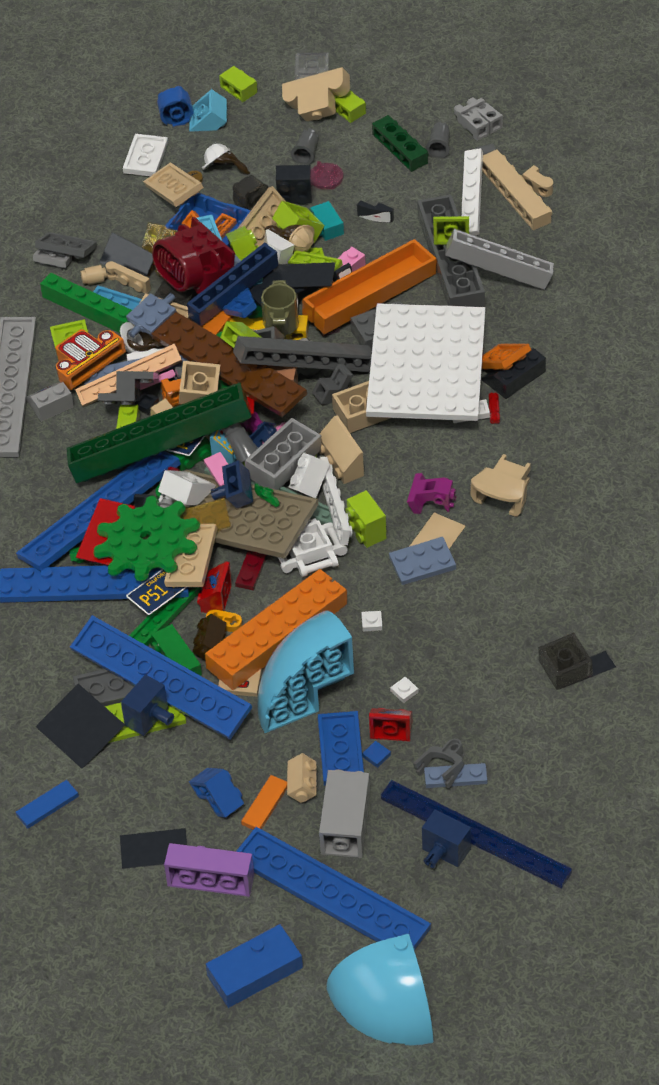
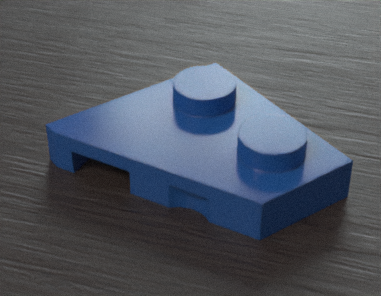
(241, 305)

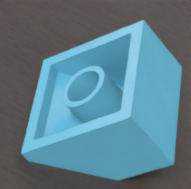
(209, 112)

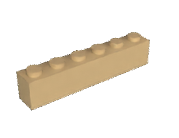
(516, 190)

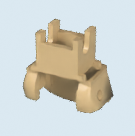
(504, 482)

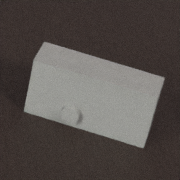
(279, 456)

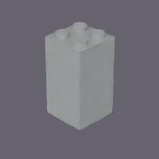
(344, 813)

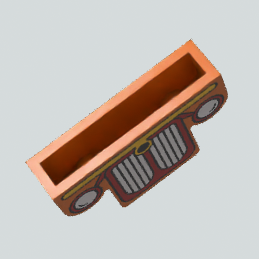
(84, 355)

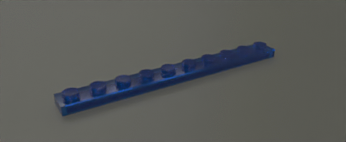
(481, 836)

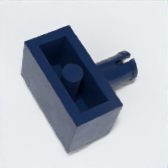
(236, 485)

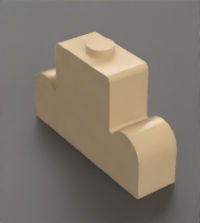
(316, 93)

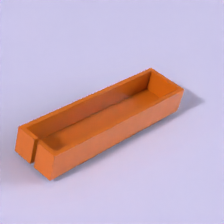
(369, 286)
(253, 643)

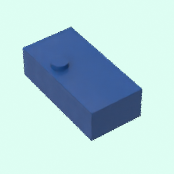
(254, 965)

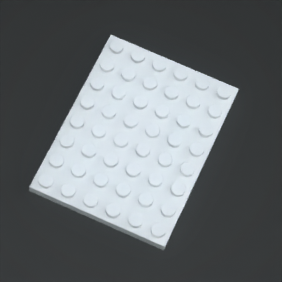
(426, 362)

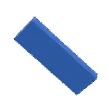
(47, 804)

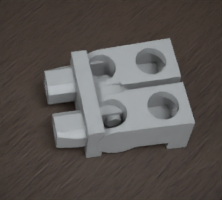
(478, 118)

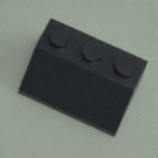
(518, 376)

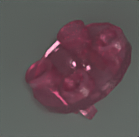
(326, 175)

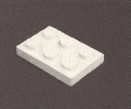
(145, 155)

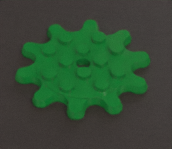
(165, 540)

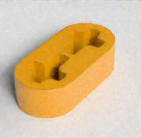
(228, 617)

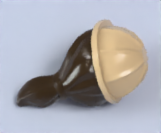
(298, 235)

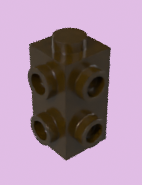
(210, 633)

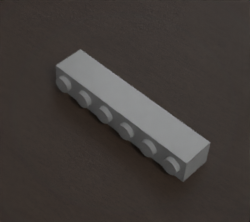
(499, 259)

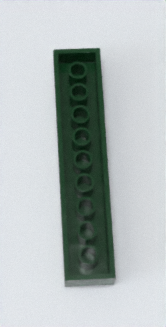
(158, 433)

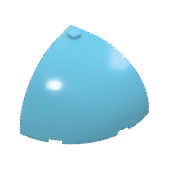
(383, 992)

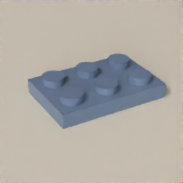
(422, 560)

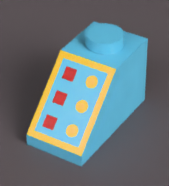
(220, 444)

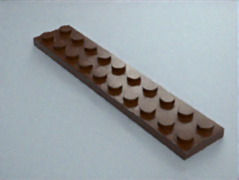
(202, 346)

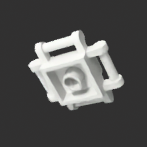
(313, 546)

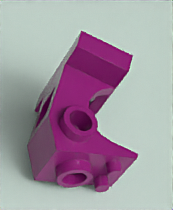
(422, 491)

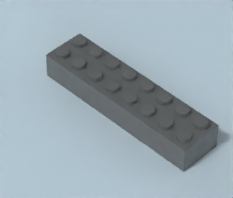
(457, 278)

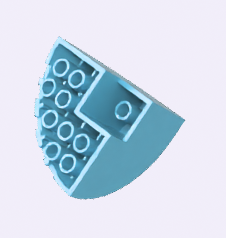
(304, 662)

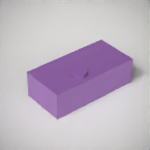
(209, 869)

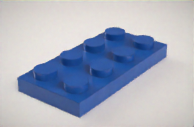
(340, 742)

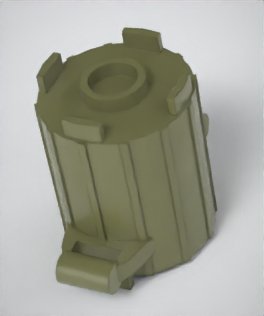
(280, 307)

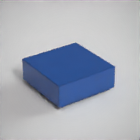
(376, 754)

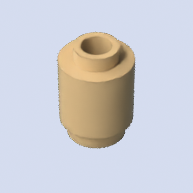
(93, 275)

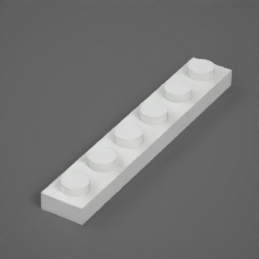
(472, 188)
(336, 506)

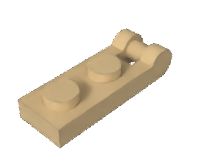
(128, 277)

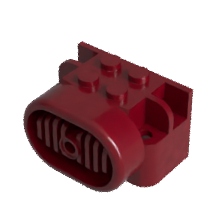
(192, 257)

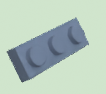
(469, 775)

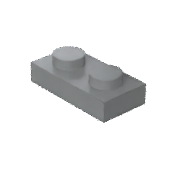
(52, 258)

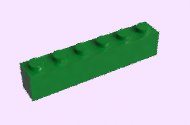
(84, 302)

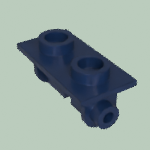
(263, 432)

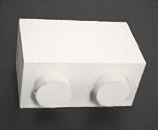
(309, 475)

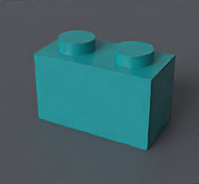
(328, 216)

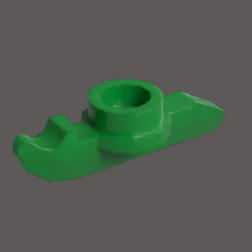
(266, 494)

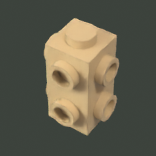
(301, 778)

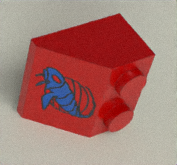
(216, 588)
(390, 724)

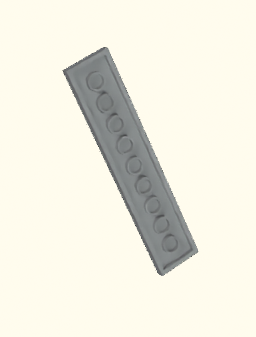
(16, 353)

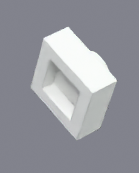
(371, 621)
(404, 689)

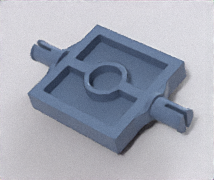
(150, 314)

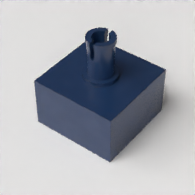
(146, 706)
(445, 839)

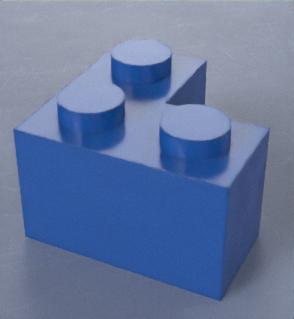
(218, 789)

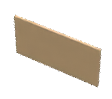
(438, 527)

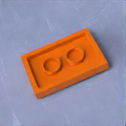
(504, 355)

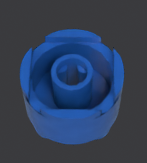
(175, 106)

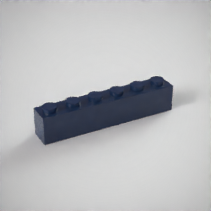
(232, 283)

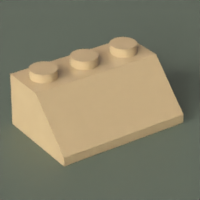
(342, 451)

